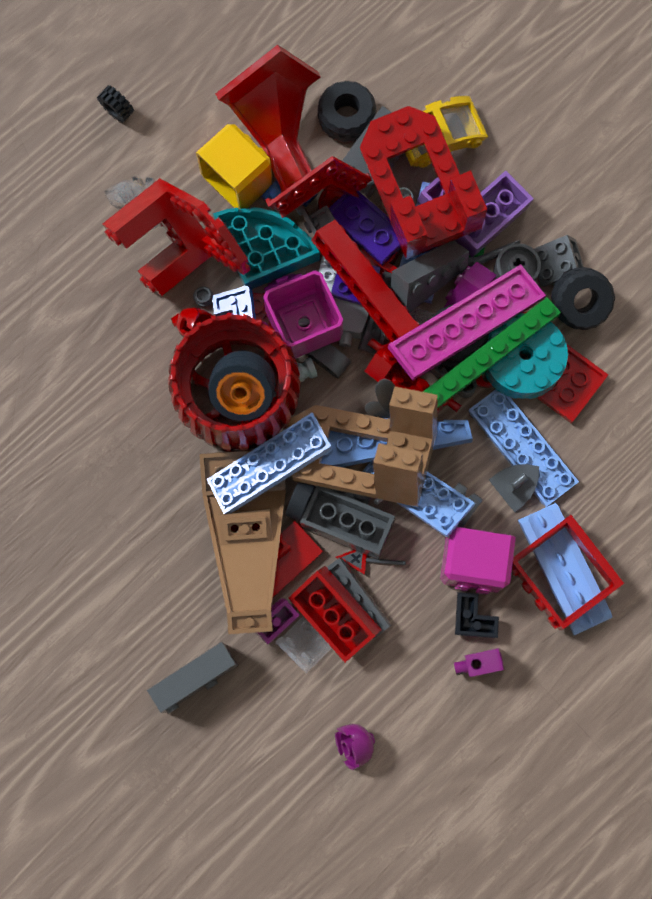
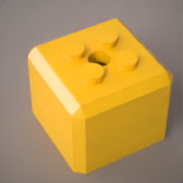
(235, 167)

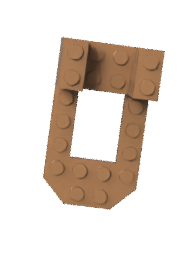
(398, 466)

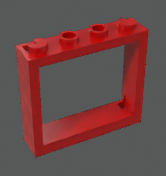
(593, 555)

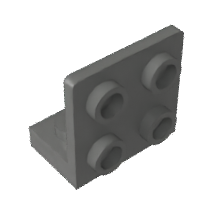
(557, 258)

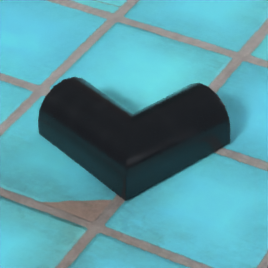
(469, 622)

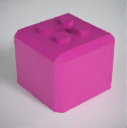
(309, 299)
(477, 560)

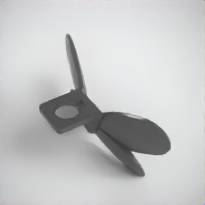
(384, 392)

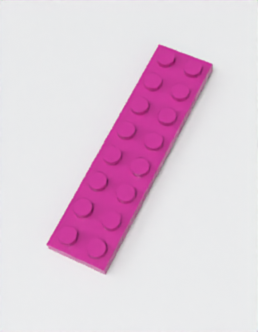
(466, 322)

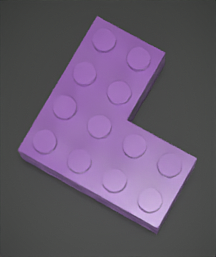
(504, 203)

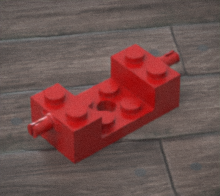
(386, 366)

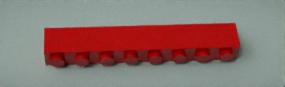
(363, 281)

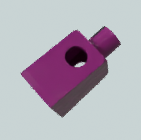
(490, 660)

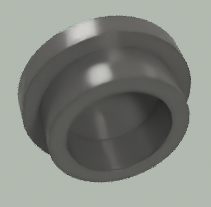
(203, 296)

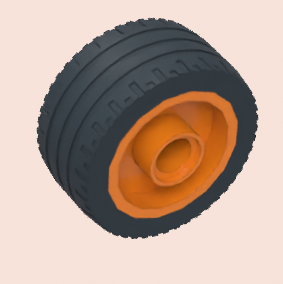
(242, 386)

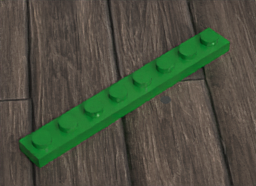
(493, 351)

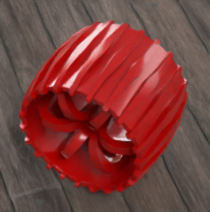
(222, 333)

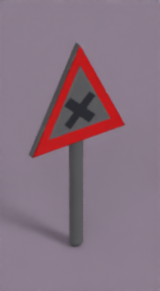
(358, 560)

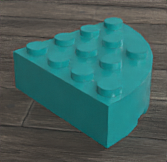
(269, 242)

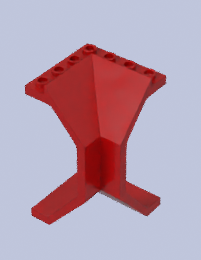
(270, 105)

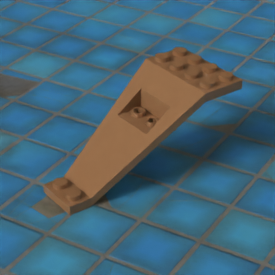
(247, 556)

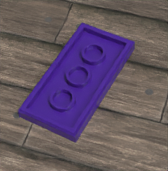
(366, 226)

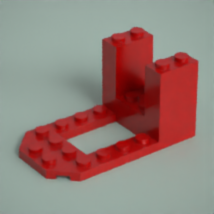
(437, 220)
(190, 242)

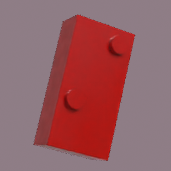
(334, 613)

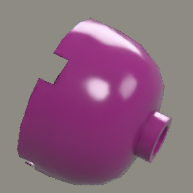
(355, 744)

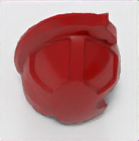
(187, 319)

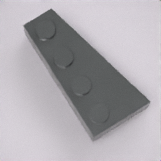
(428, 273)

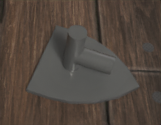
(516, 484)

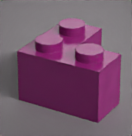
(469, 282)
(282, 616)

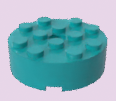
(535, 376)

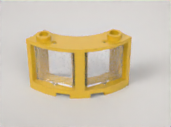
(458, 124)

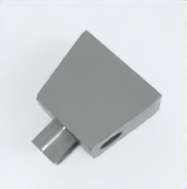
(354, 321)

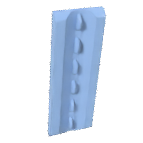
(523, 444)
(269, 464)
(438, 505)
(564, 568)

